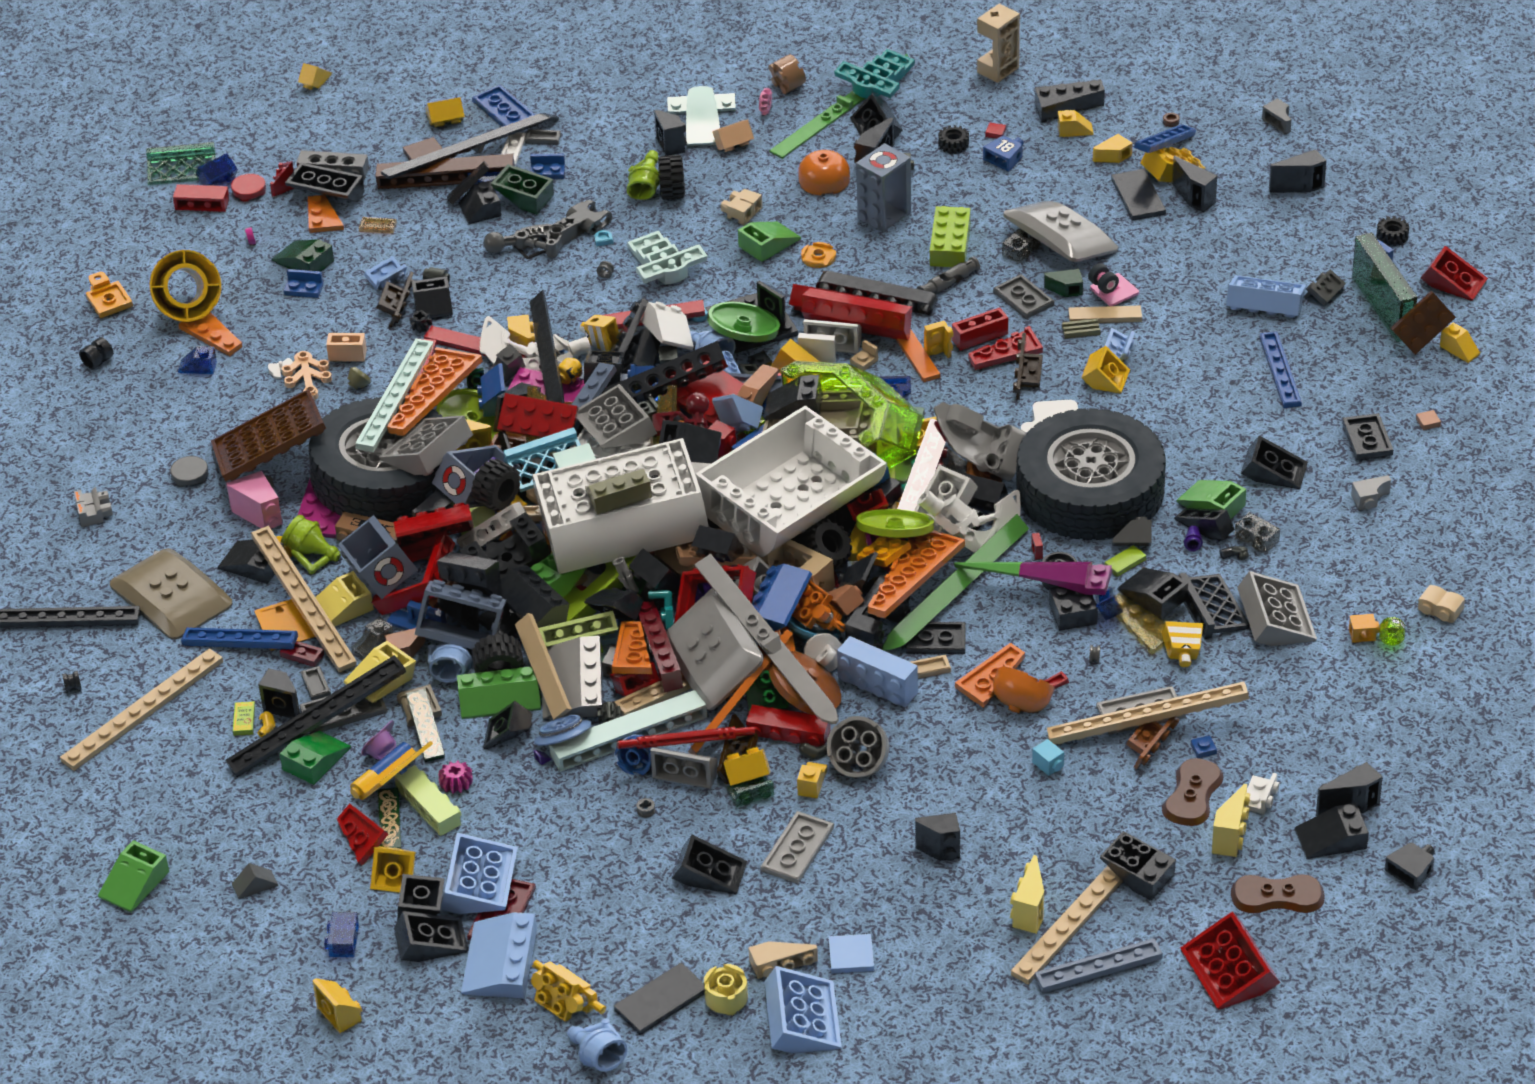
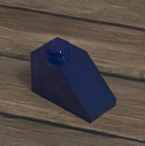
(199, 361)

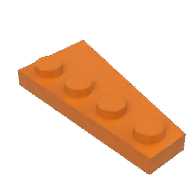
(213, 333)
(631, 650)
(979, 682)

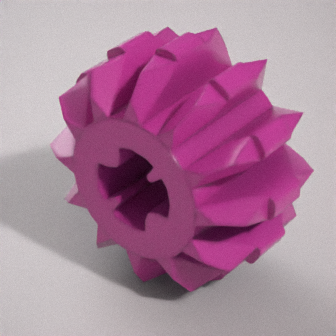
(455, 777)

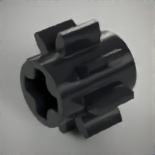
(420, 321)

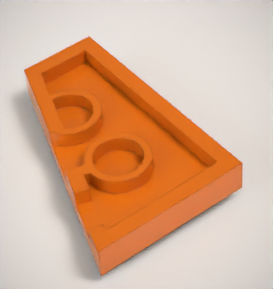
(322, 215)

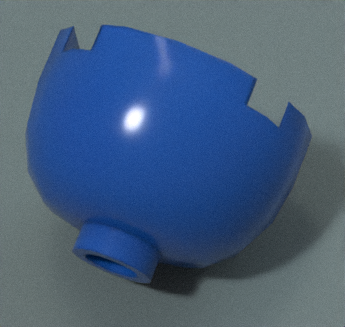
(632, 756)

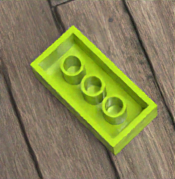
(950, 236)

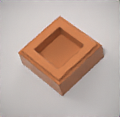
(1428, 420)

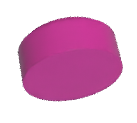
(249, 233)

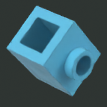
(1048, 757)

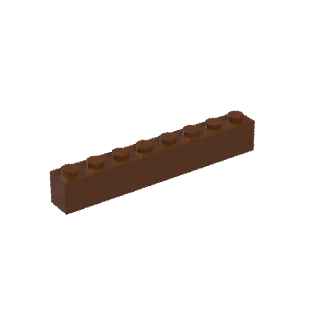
(441, 173)

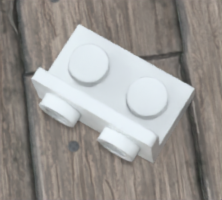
(1261, 793)

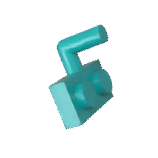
(667, 611)

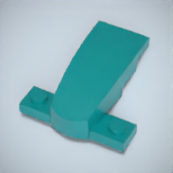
(877, 76)

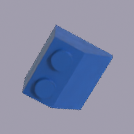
(491, 387)

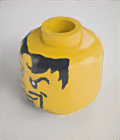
(570, 370)

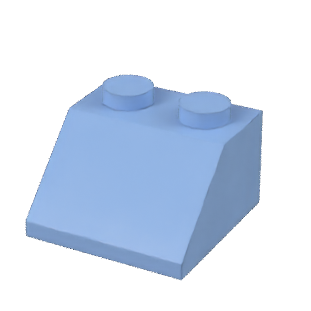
(738, 412)

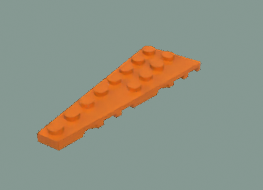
(438, 379)
(913, 569)

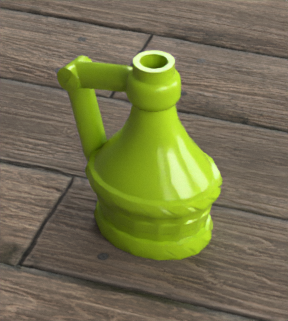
(644, 177)
(305, 538)

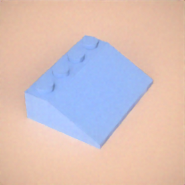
(1265, 295)
(478, 875)
(500, 956)
(801, 1012)

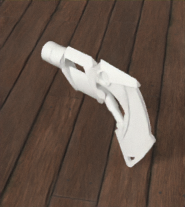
(496, 338)
(968, 517)

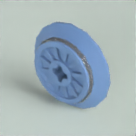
(561, 730)

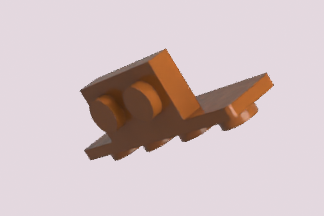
(1147, 739)

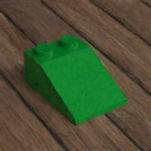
(312, 756)

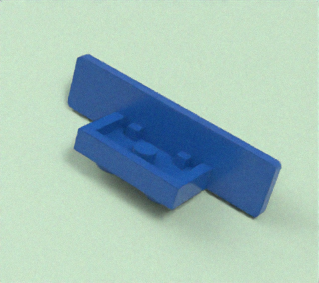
(409, 619)

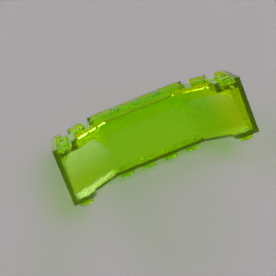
(895, 421)

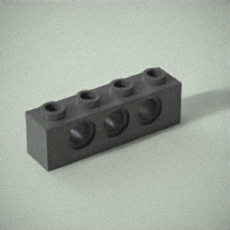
(344, 162)

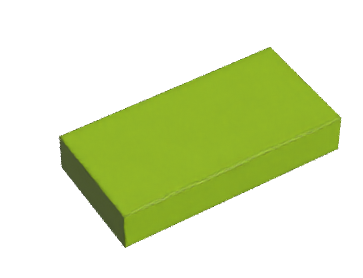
(1126, 560)

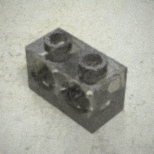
(1019, 246)
(1257, 532)

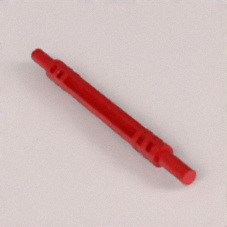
(685, 737)

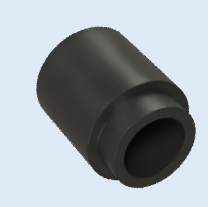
(432, 272)

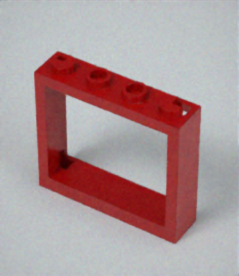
(436, 547)
(690, 579)

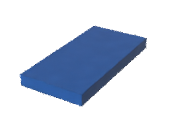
(501, 106)

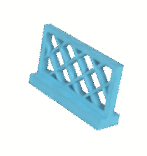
(539, 448)

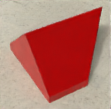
(282, 175)
(866, 502)

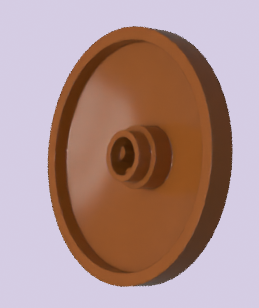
(817, 672)

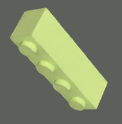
(593, 625)
(428, 800)

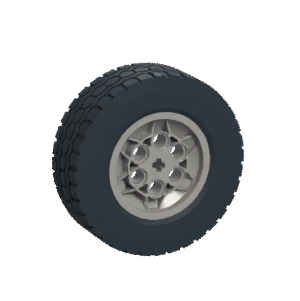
(1090, 473)
(358, 479)

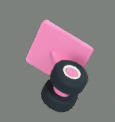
(1109, 286)

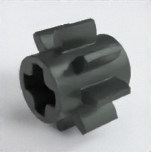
(608, 712)

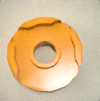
(810, 258)

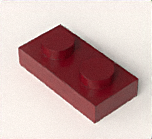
(303, 654)

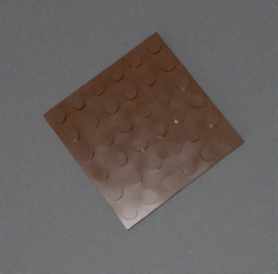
(268, 435)

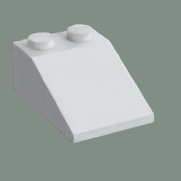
(668, 325)

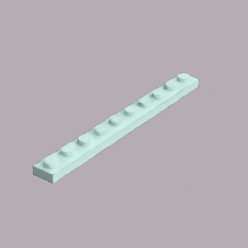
(394, 395)

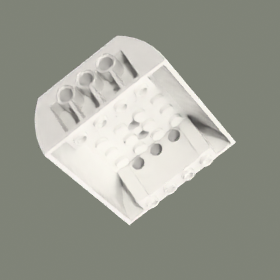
(771, 471)
(586, 539)

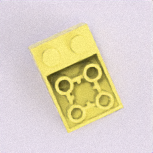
(345, 599)
(375, 658)
(1230, 824)
(1029, 899)

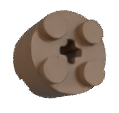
(787, 74)

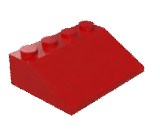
(712, 386)
(451, 520)
(1229, 963)

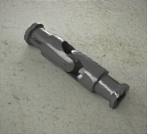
(951, 276)

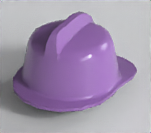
(381, 743)

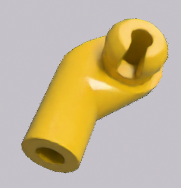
(268, 723)

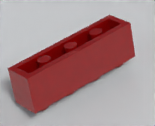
(788, 725)

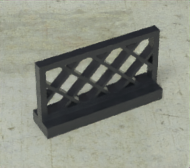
(1198, 607)

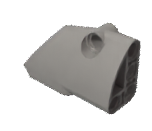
(980, 440)

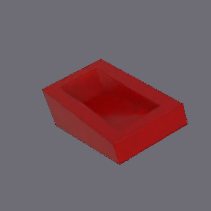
(1058, 680)

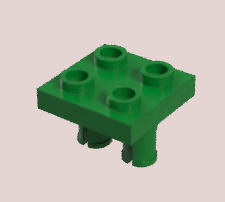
(765, 694)

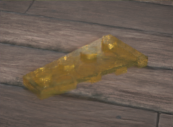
(1142, 624)

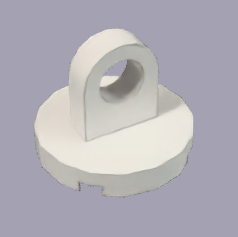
(823, 649)

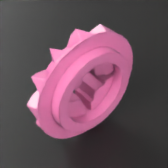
(765, 101)

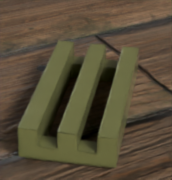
(1080, 328)

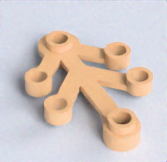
(304, 359)

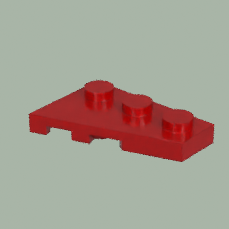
(361, 833)

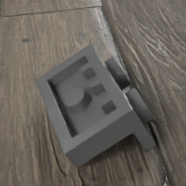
(1326, 287)

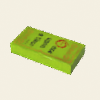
(244, 718)

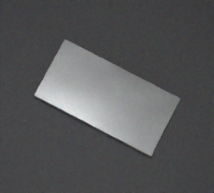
(1136, 700)
(797, 847)

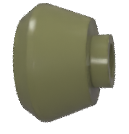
(358, 378)

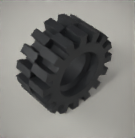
(961, 139)
(1385, 229)

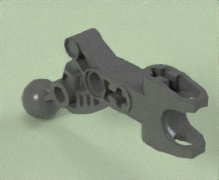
(577, 221)

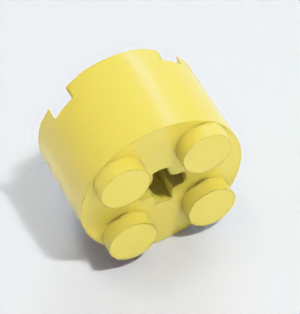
(726, 989)

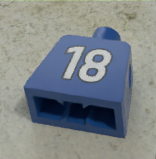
(1003, 152)

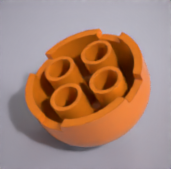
(824, 172)
(1021, 690)

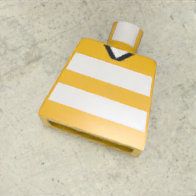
(601, 331)
(1182, 641)

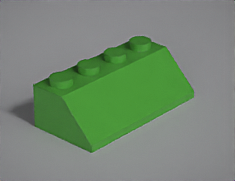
(492, 691)

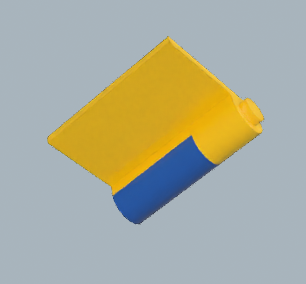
(385, 769)

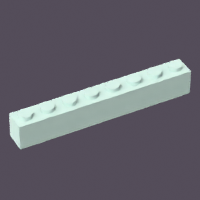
(648, 721)

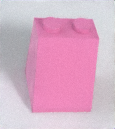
(254, 500)

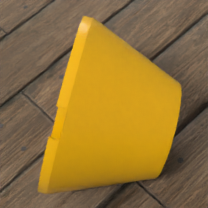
(206, 279)

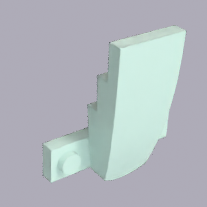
(701, 113)
(663, 260)

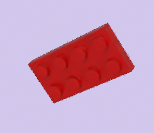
(535, 416)

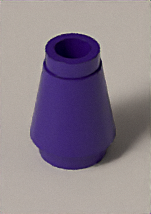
(1193, 539)

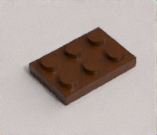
(1423, 322)

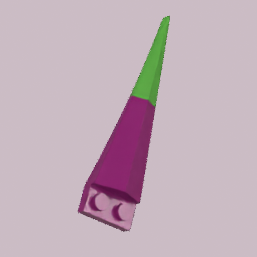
(1076, 576)

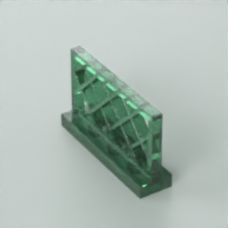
(181, 154)

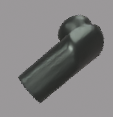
(811, 751)

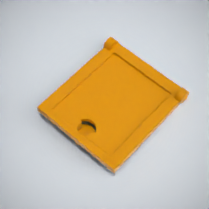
(284, 617)

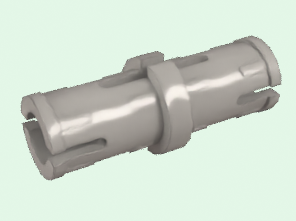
(625, 575)

